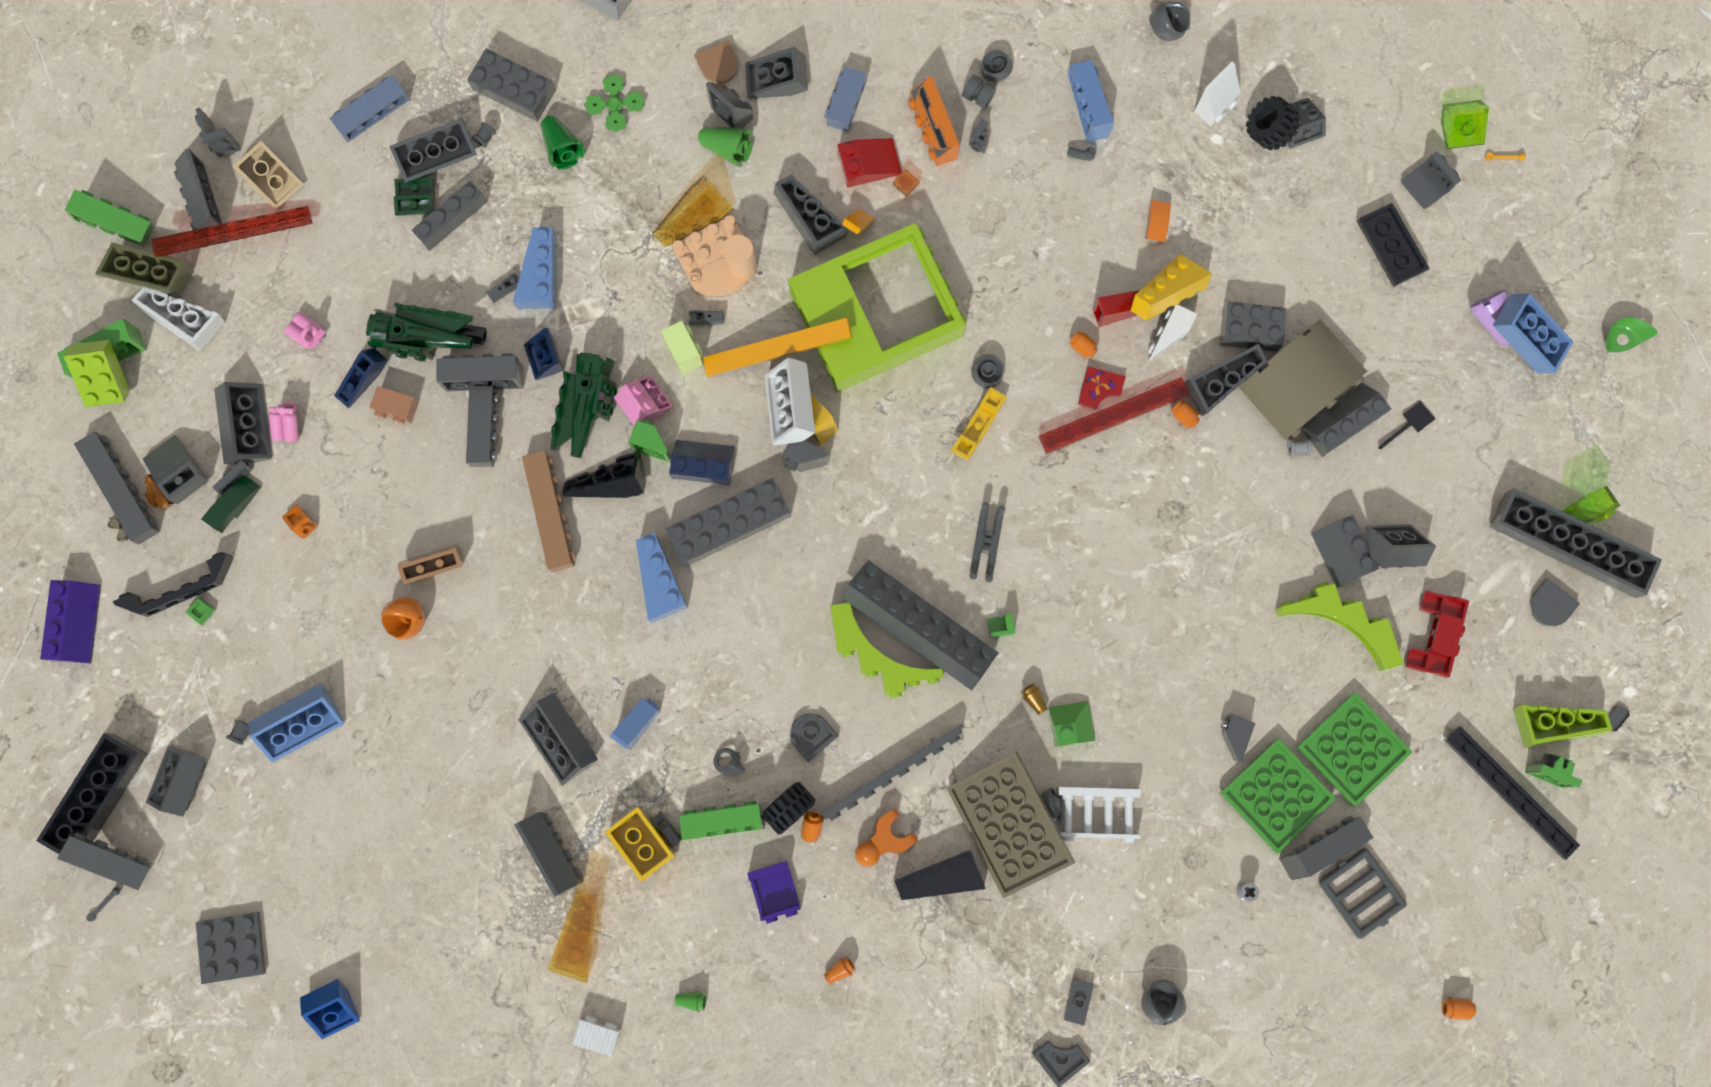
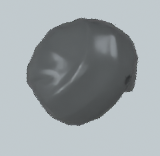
(1170, 20)
(1163, 1002)

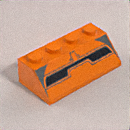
(934, 122)

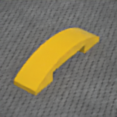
(979, 424)

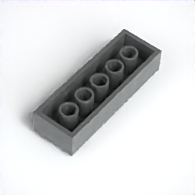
(728, 522)

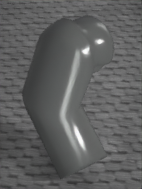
(1087, 155)

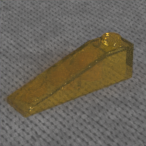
(695, 209)

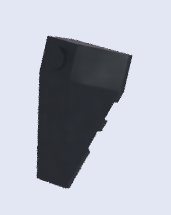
(617, 480)

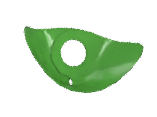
(1634, 329)

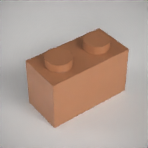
(394, 405)

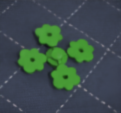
(614, 103)

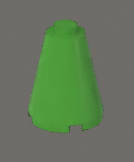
(728, 143)

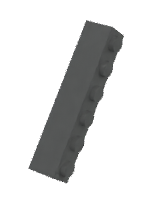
(117, 488)

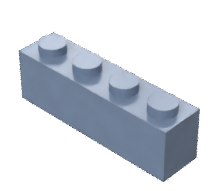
(369, 108)

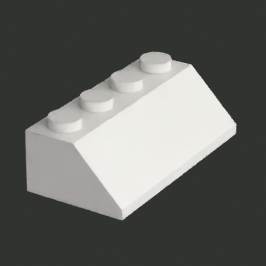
(789, 402)

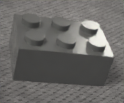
(1253, 324)

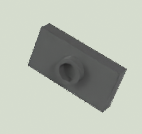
(231, 476)
(1078, 1002)

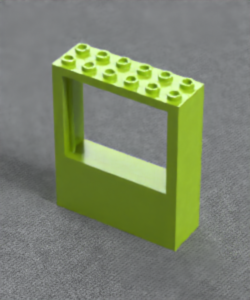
(827, 296)

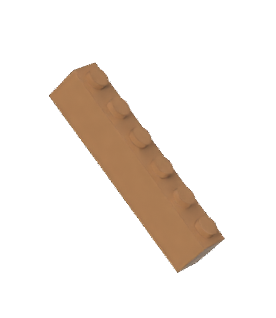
(548, 512)

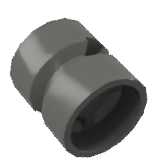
(979, 91)

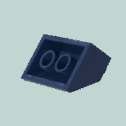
(702, 462)

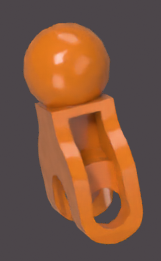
(883, 841)

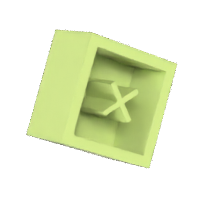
(680, 343)

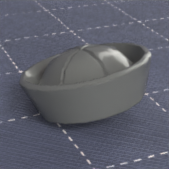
(996, 66)
(987, 371)
(1052, 804)

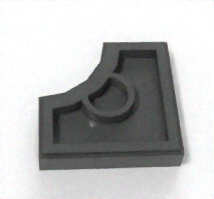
(1060, 1062)

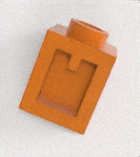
(299, 521)

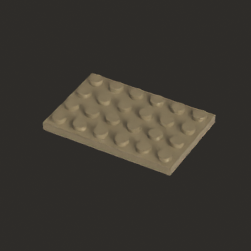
(1010, 825)

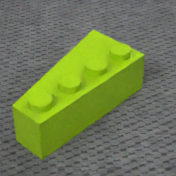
(1554, 725)

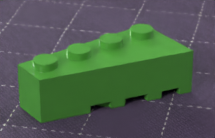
(109, 218)
(124, 339)
(721, 822)

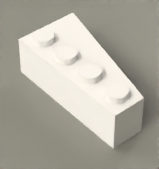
(183, 319)

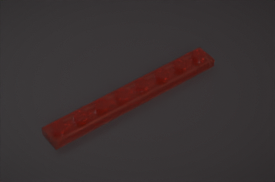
(231, 231)
(1113, 415)

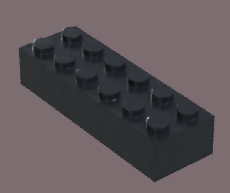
(93, 791)

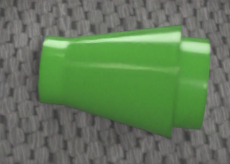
(693, 1001)

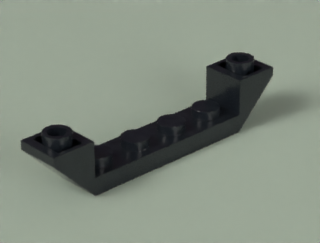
(218, 566)

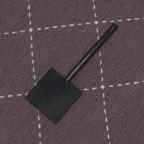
(1417, 416)

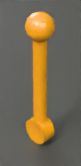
(1489, 156)

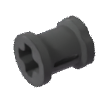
(483, 134)
(238, 732)

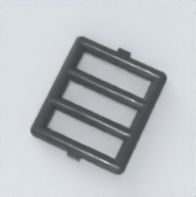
(1388, 887)

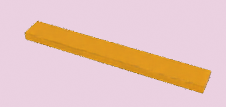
(777, 347)

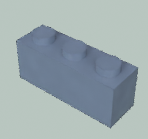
(845, 99)

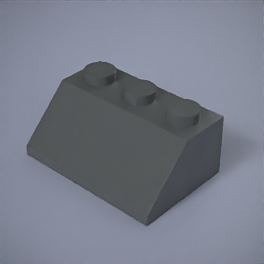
(1398, 546)
(1344, 551)
(175, 781)

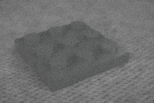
(230, 948)

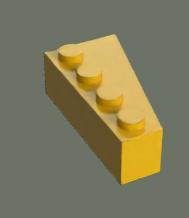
(1171, 285)
(823, 421)

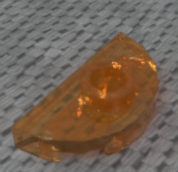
(155, 495)

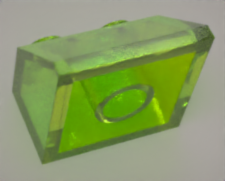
(1464, 123)
(1594, 506)

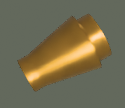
(1034, 698)

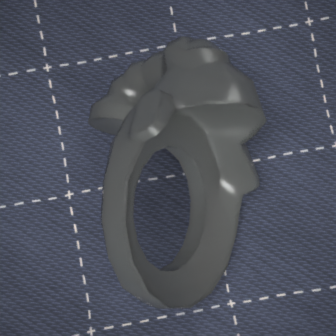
(734, 765)

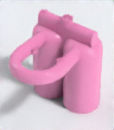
(305, 331)
(284, 422)

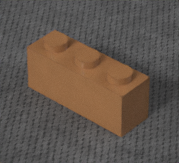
(430, 564)

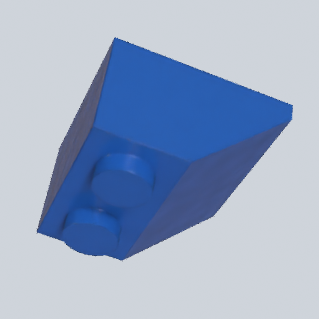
(329, 1009)

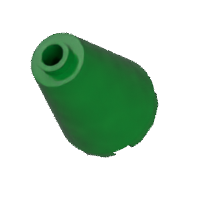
(560, 143)

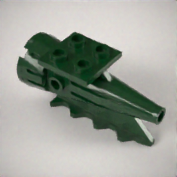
(417, 331)
(582, 401)

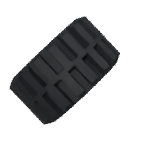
(1264, 115)
(788, 808)

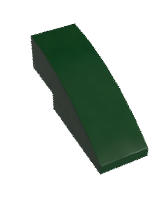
(231, 504)

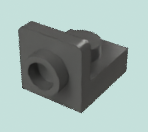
(976, 139)

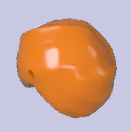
(403, 618)

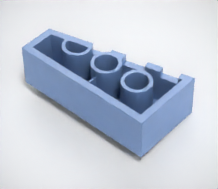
(1090, 101)
(538, 274)
(659, 584)

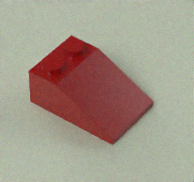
(868, 160)

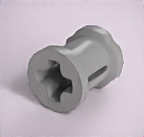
(1299, 447)
(1241, 891)

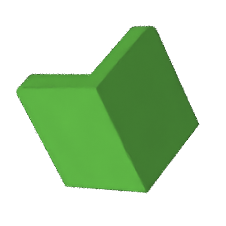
(1001, 626)

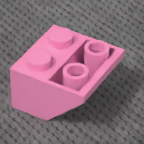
(643, 400)

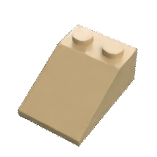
(268, 175)

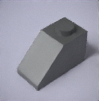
(1237, 734)

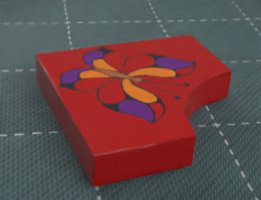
(1098, 386)

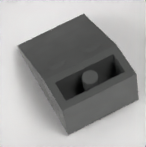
(175, 470)

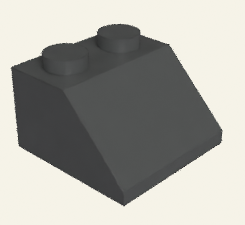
(804, 456)

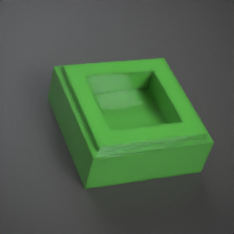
(200, 611)

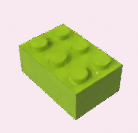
(97, 373)

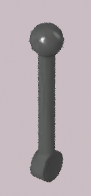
(92, 916)

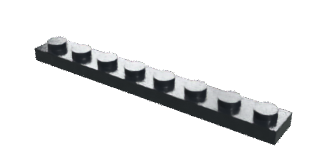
(1512, 793)

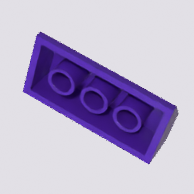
(70, 622)

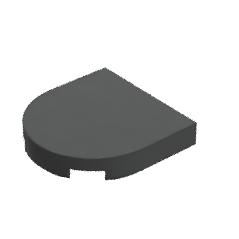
(1552, 605)
(811, 735)

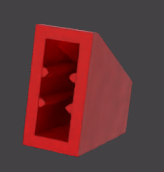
(1114, 308)

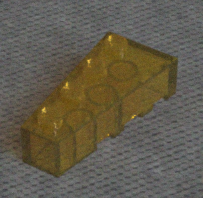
(575, 942)

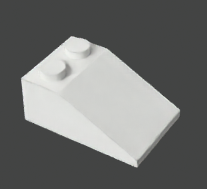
(1219, 96)

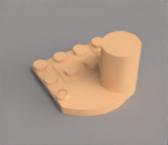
(717, 258)

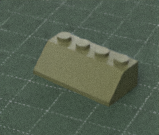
(144, 269)

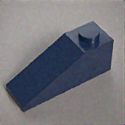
(360, 376)

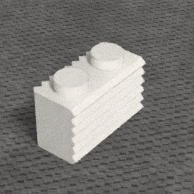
(596, 1036)

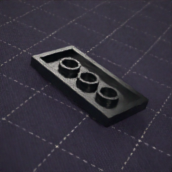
(1392, 244)

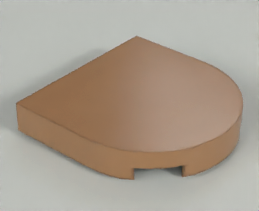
(718, 63)

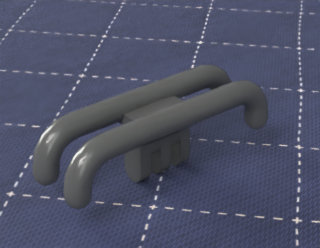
(986, 542)

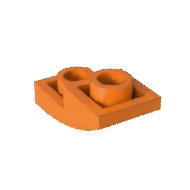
(1158, 220)

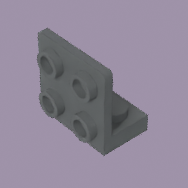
(1311, 123)

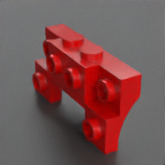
(1444, 635)

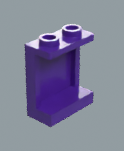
(774, 892)

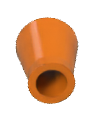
(840, 970)

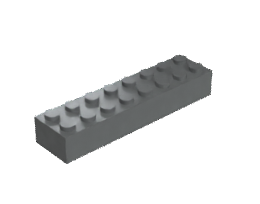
(1576, 543)
(919, 625)

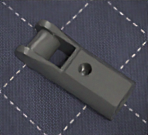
(500, 290)
(710, 317)
(668, 832)

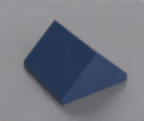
(543, 355)

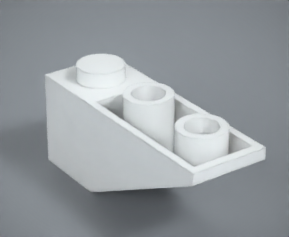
(1177, 327)

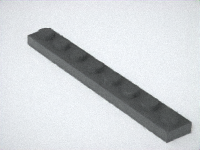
(900, 770)

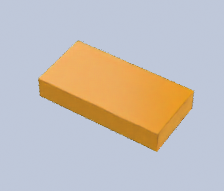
(858, 221)

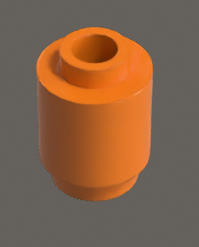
(1083, 345)
(1185, 414)
(811, 826)
(1458, 1008)

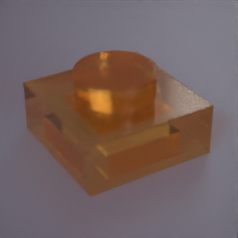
(906, 182)

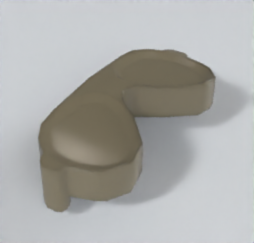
(115, 524)

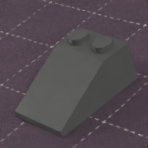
(777, 74)
(728, 106)

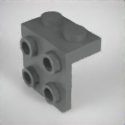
(218, 141)
(1431, 180)

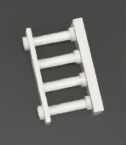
(1108, 796)

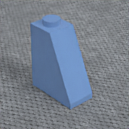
(635, 723)

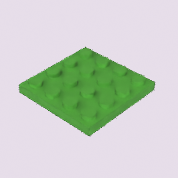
(1354, 749)
(1277, 796)

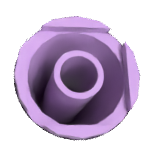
(1487, 311)

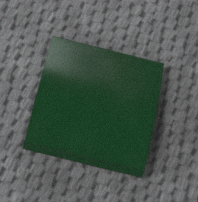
(414, 196)

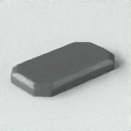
(1618, 717)

